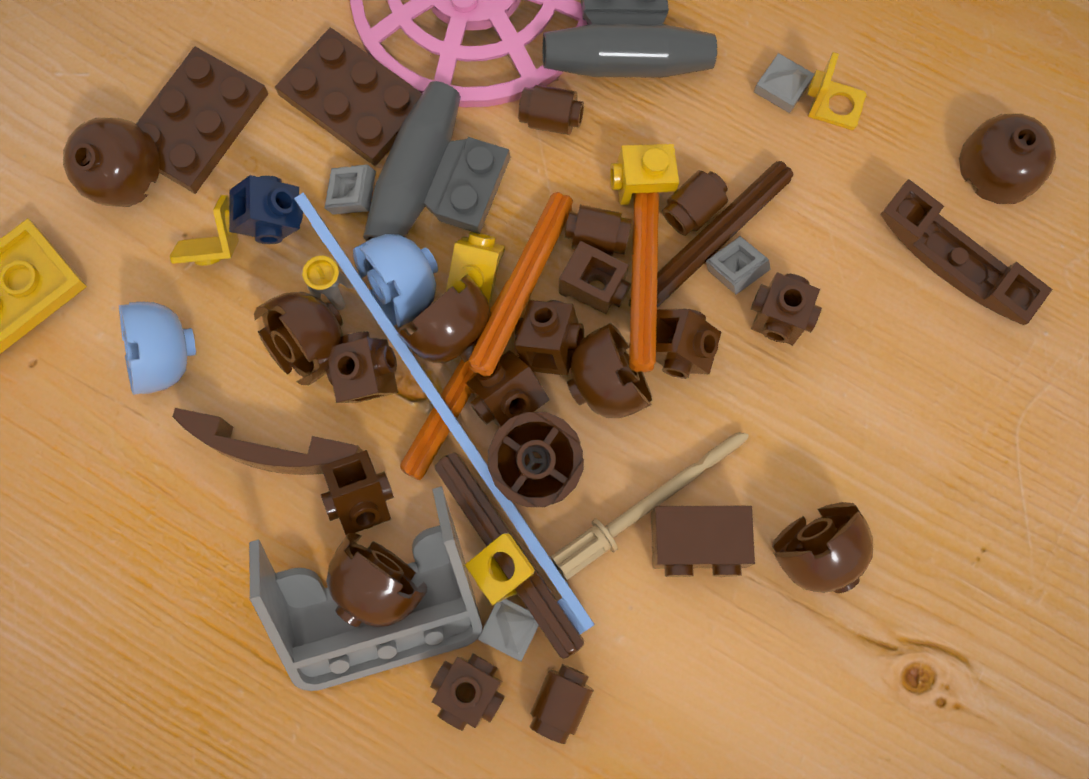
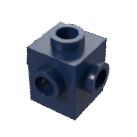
(264, 209)

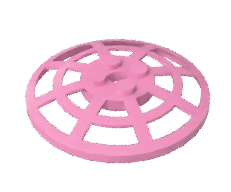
(463, 16)

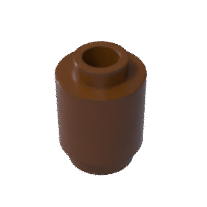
(550, 109)
(696, 202)
(599, 229)
(561, 704)

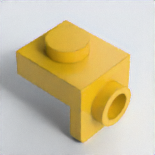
(644, 170)
(478, 258)

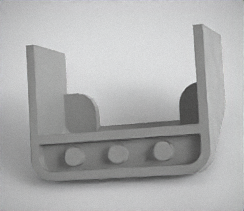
(327, 651)

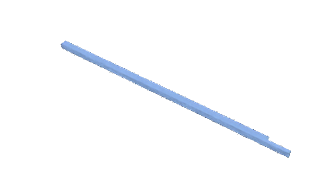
(569, 601)

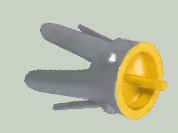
(323, 277)

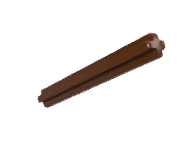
(721, 229)
(489, 527)

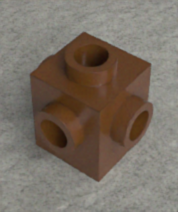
(786, 308)
(548, 336)
(685, 342)
(362, 368)
(507, 391)
(360, 501)
(486, 700)

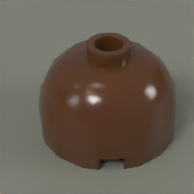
(1008, 158)
(111, 161)
(450, 325)
(300, 333)
(604, 375)
(560, 459)
(827, 551)
(371, 584)

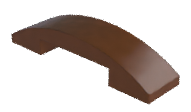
(959, 259)
(217, 433)

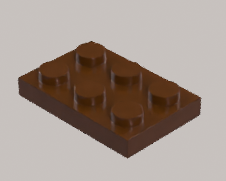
(349, 95)
(200, 116)

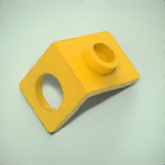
(824, 89)
(210, 249)
(489, 574)

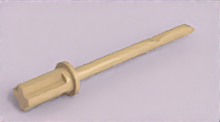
(600, 538)

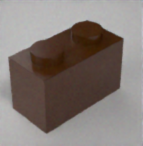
(702, 539)

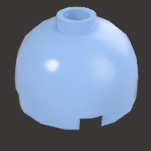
(398, 275)
(154, 346)

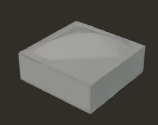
(784, 83)
(350, 189)
(738, 265)
(509, 629)

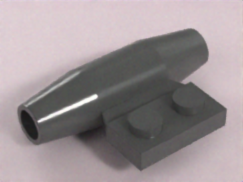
(628, 42)
(433, 172)

